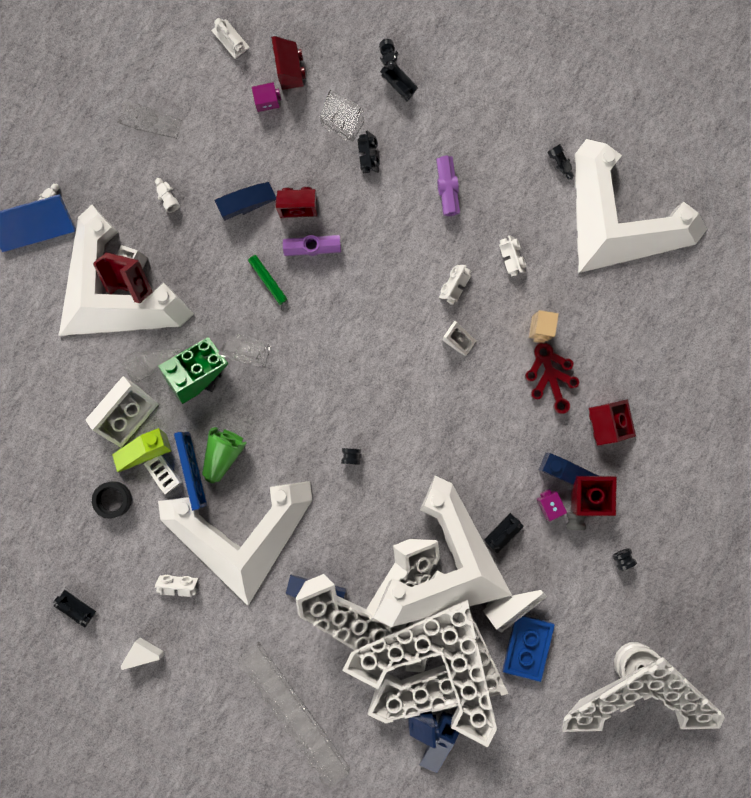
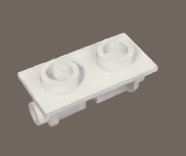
(229, 38)
(511, 248)
(458, 276)
(168, 584)

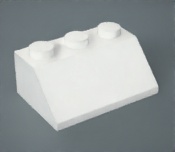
(121, 412)

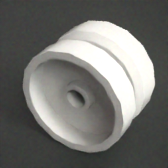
(633, 657)

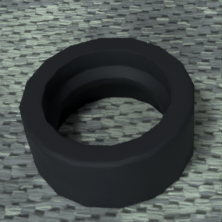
(96, 499)

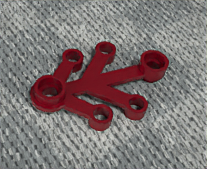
(551, 375)

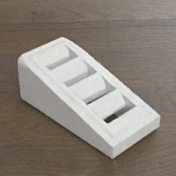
(161, 483)

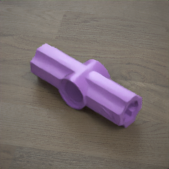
(448, 186)
(298, 246)

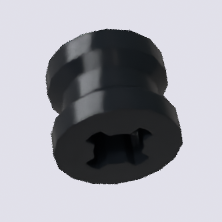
(350, 456)
(624, 559)

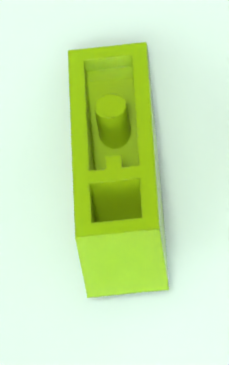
(142, 449)

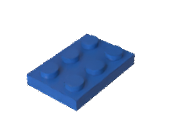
(528, 648)

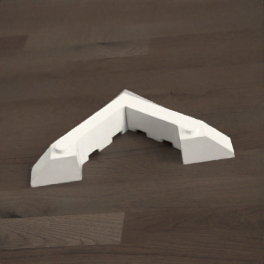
(600, 237)
(91, 311)
(244, 566)
(476, 573)
(353, 623)
(443, 634)
(653, 680)
(428, 689)

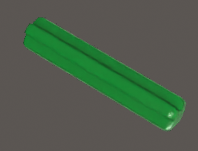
(267, 279)

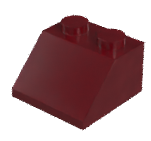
(288, 63)
(296, 203)
(612, 422)
(594, 496)

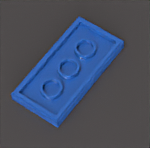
(34, 223)
(190, 470)

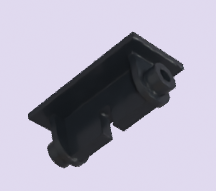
(399, 81)
(367, 144)
(503, 533)
(74, 608)

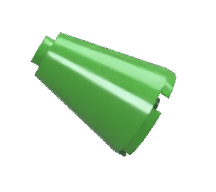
(221, 453)

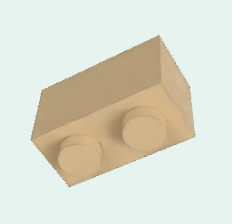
(543, 326)

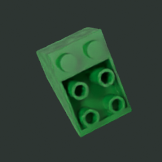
(193, 369)

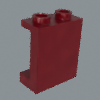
(124, 274)

